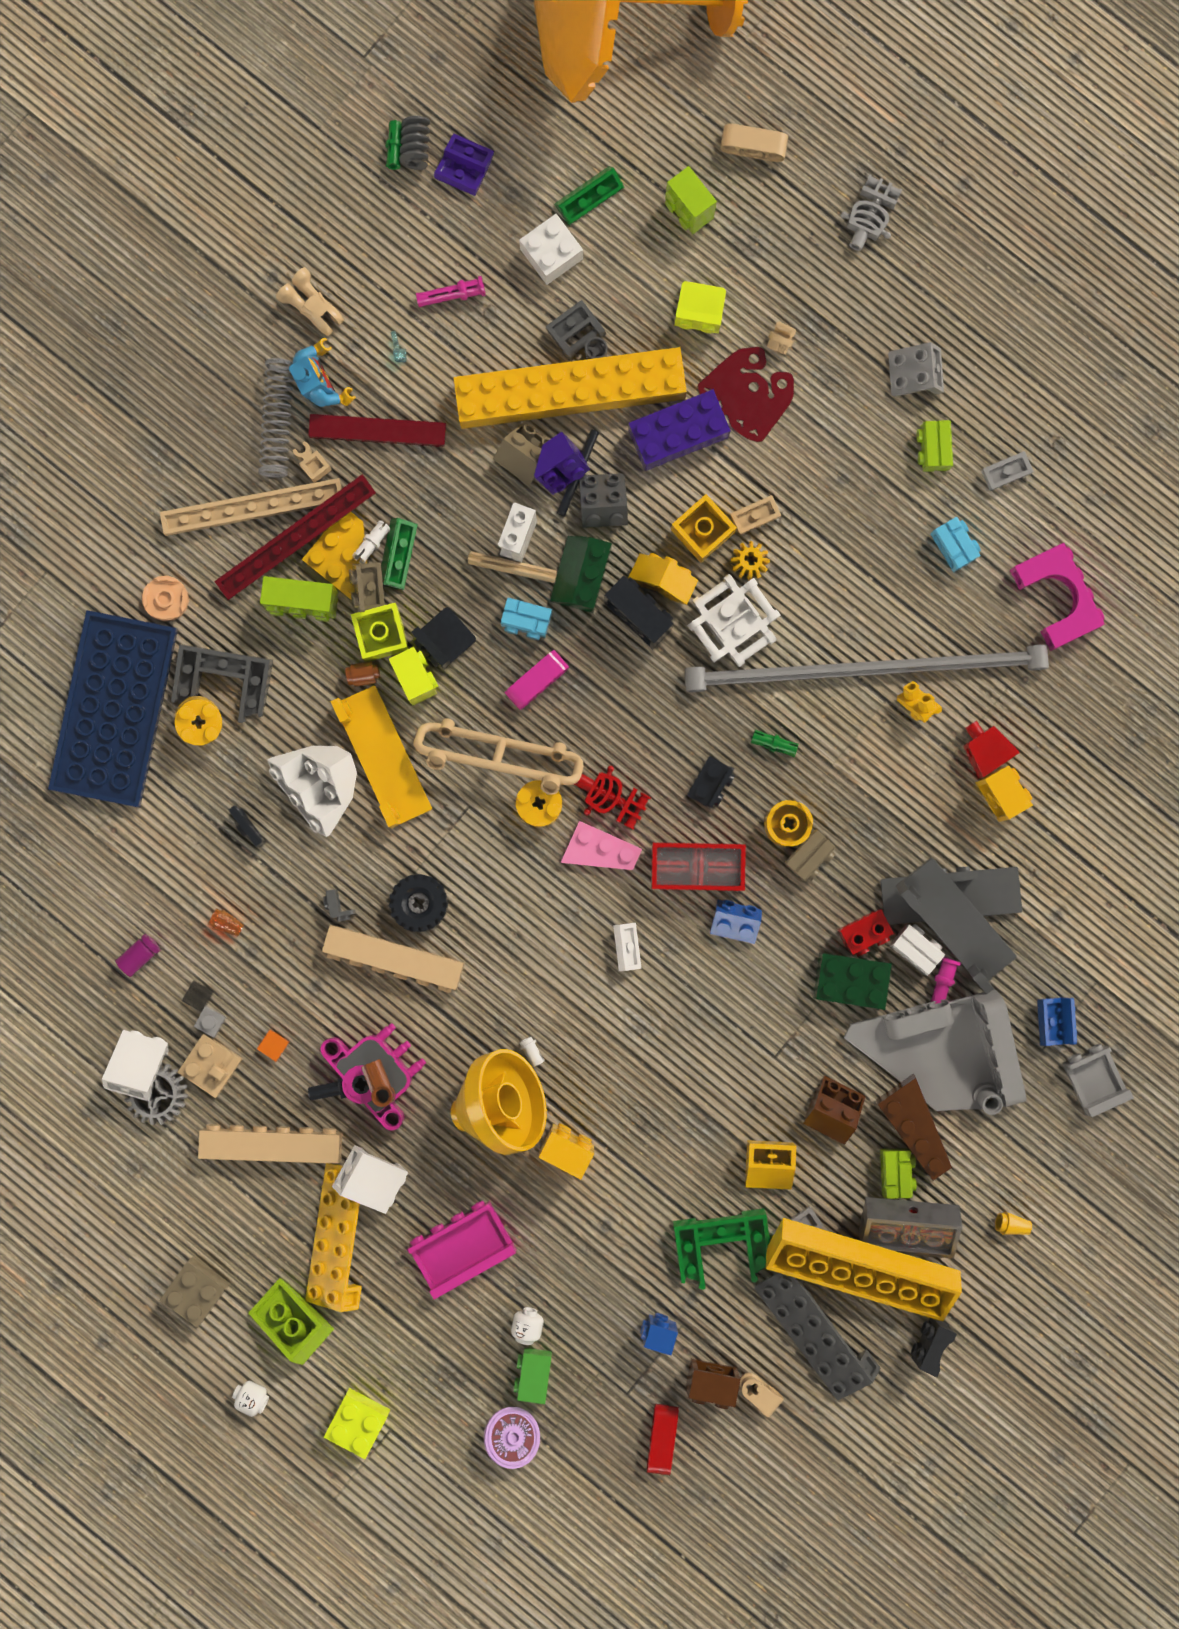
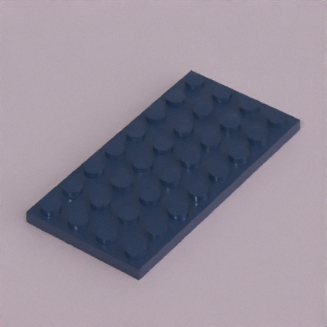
(113, 709)

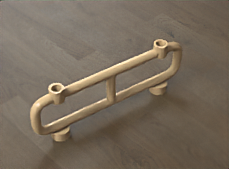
(550, 782)

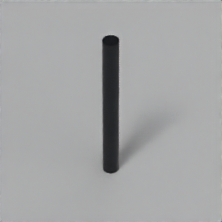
(571, 488)

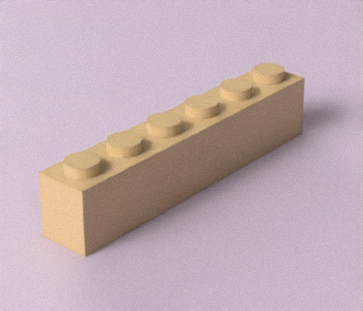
(393, 957)
(270, 1145)

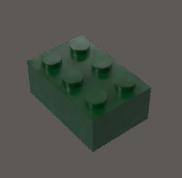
(852, 981)

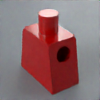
(988, 749)

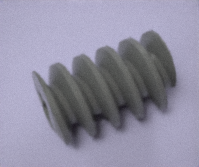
(414, 142)

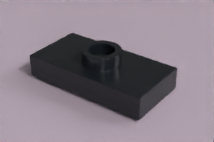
(246, 827)

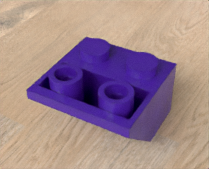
(559, 464)

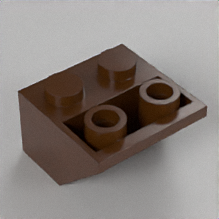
(834, 1110)

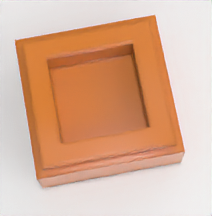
(273, 1045)

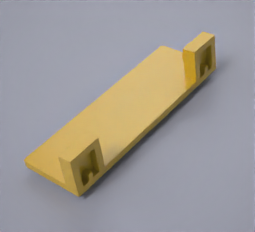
(382, 756)
(333, 1249)

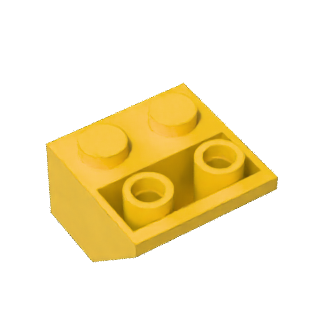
(770, 1164)

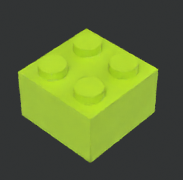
(690, 200)

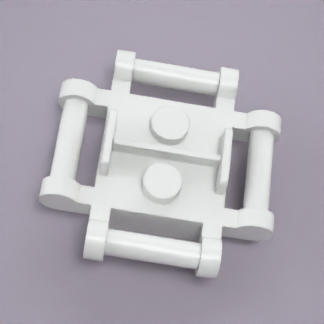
(733, 620)

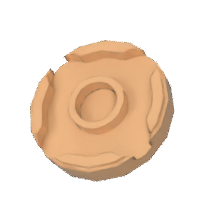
(165, 598)

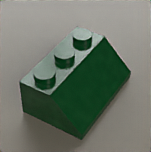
(581, 572)

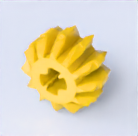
(744, 566)

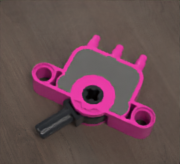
(348, 1066)

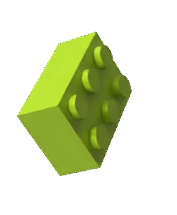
(299, 598)

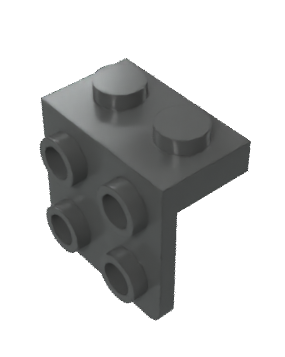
(603, 500)

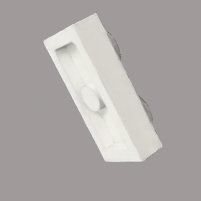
(627, 947)

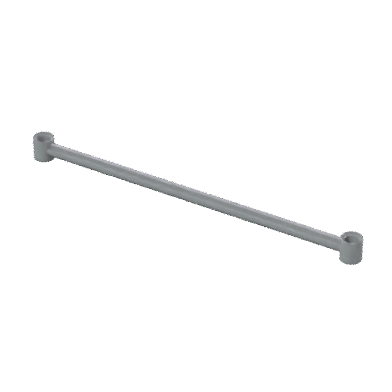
(1035, 657)

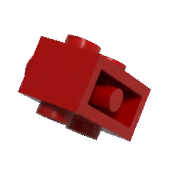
(865, 930)

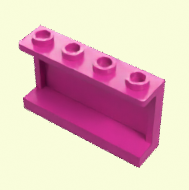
(461, 1248)

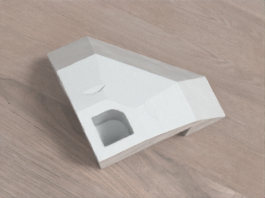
(317, 783)

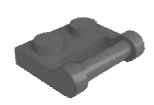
(572, 323)

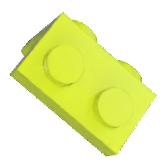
(700, 307)

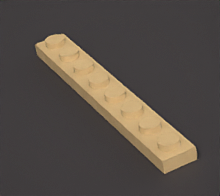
(248, 507)

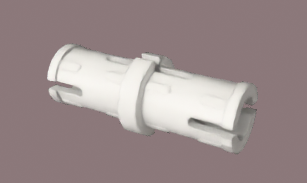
(371, 542)

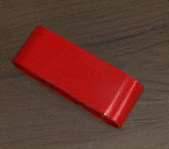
(662, 1439)

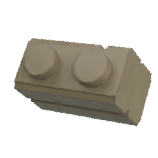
(810, 856)

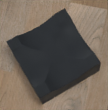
(933, 1342)

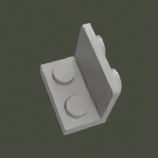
(916, 369)

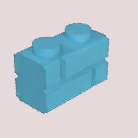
(956, 544)
(526, 618)

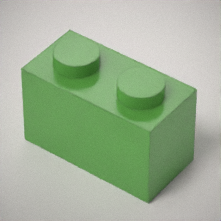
(534, 1375)

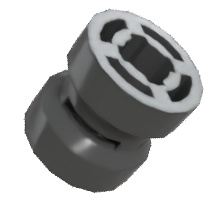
(596, 346)

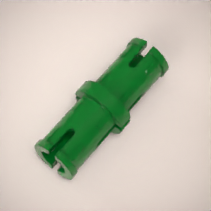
(393, 145)
(774, 743)

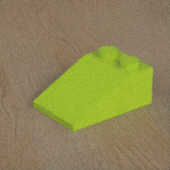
(290, 1322)

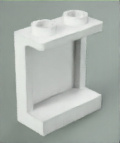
(517, 532)
(134, 1064)
(369, 1180)

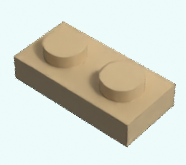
(755, 515)

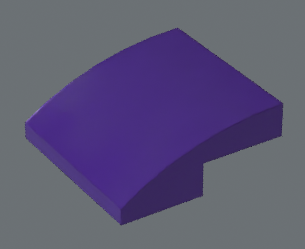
(464, 164)

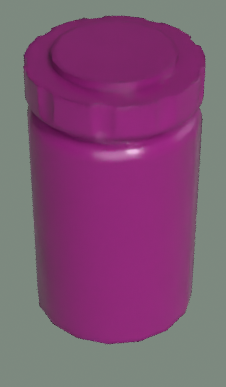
(137, 955)

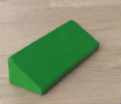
(589, 195)
(398, 553)

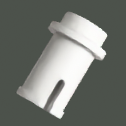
(531, 1051)

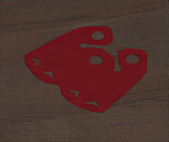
(739, 402)

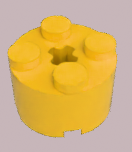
(187, 712)
(532, 815)
(801, 824)

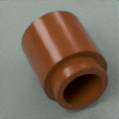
(362, 673)

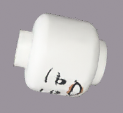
(527, 1326)
(250, 1398)

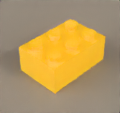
(567, 1150)

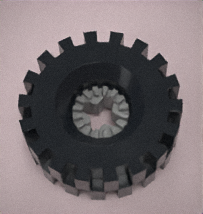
(404, 897)

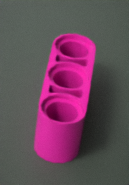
(537, 679)

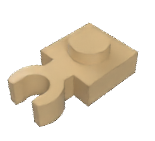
(312, 463)

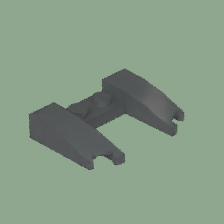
(253, 669)

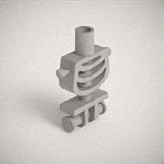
(867, 222)

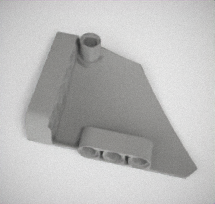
(954, 1048)

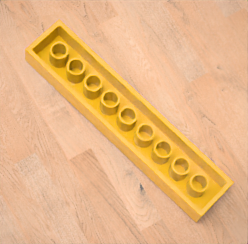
(570, 388)

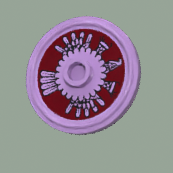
(511, 1437)

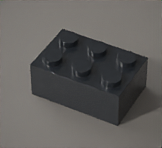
(639, 611)

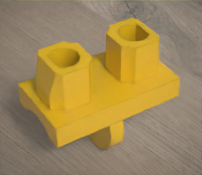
(920, 704)

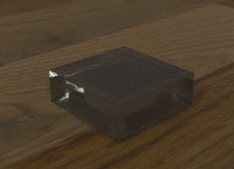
(198, 996)

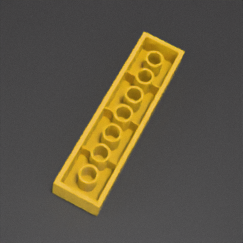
(863, 1269)

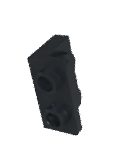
(711, 782)

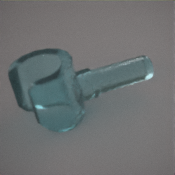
(400, 354)

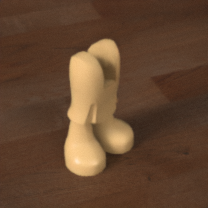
(315, 305)

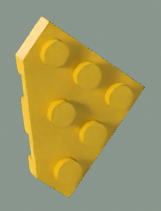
(334, 550)

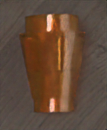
(226, 923)

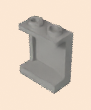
(1096, 1080)

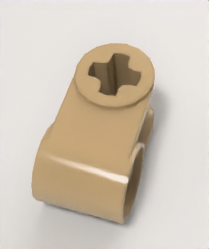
(762, 1395)

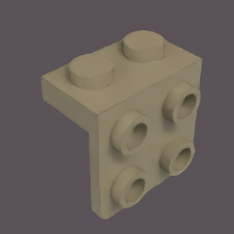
(368, 586)

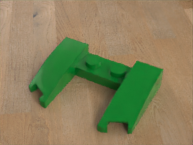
(692, 1234)

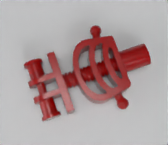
(591, 786)

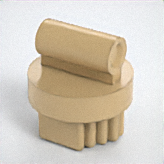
(781, 338)

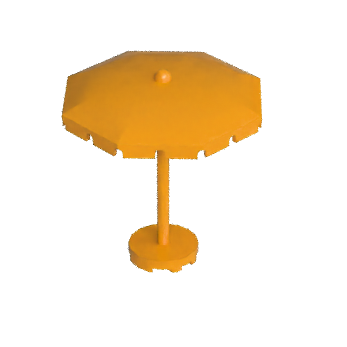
(578, 39)

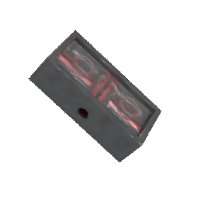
(911, 1226)

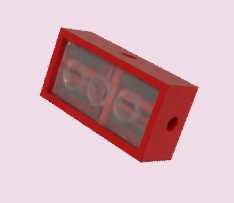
(698, 866)

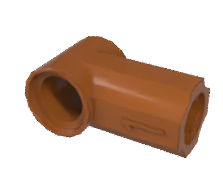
(378, 1080)

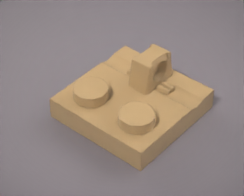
(210, 1065)

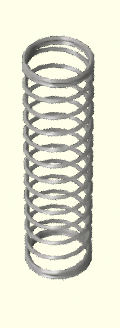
(276, 468)

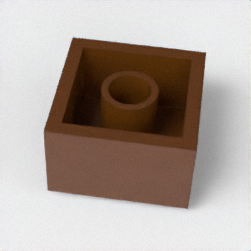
(713, 1383)

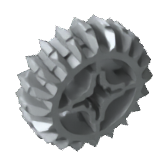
(154, 1103)

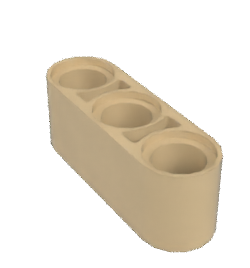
(754, 142)

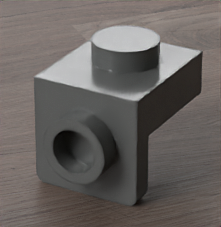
(332, 903)

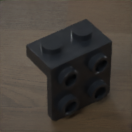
(444, 638)

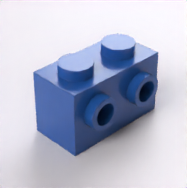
(659, 1333)

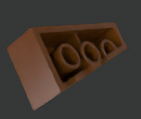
(911, 1118)

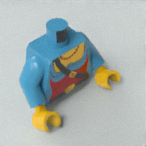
(313, 379)

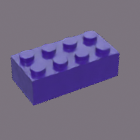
(679, 430)

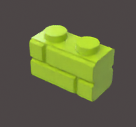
(935, 446)
(897, 1173)

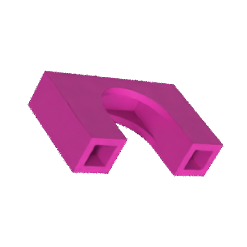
(1059, 565)

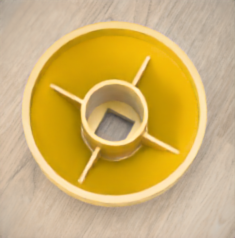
(501, 1103)

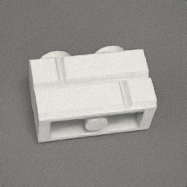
(917, 949)

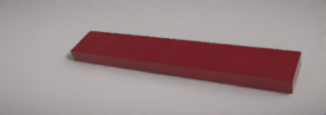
(377, 430)

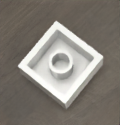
(551, 249)

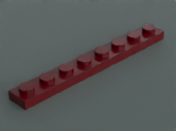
(295, 537)

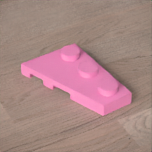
(596, 848)

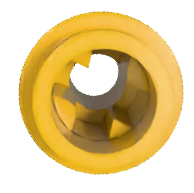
(1012, 1225)

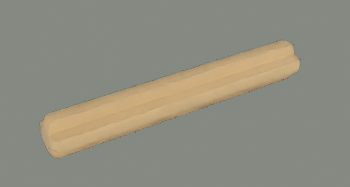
(512, 567)

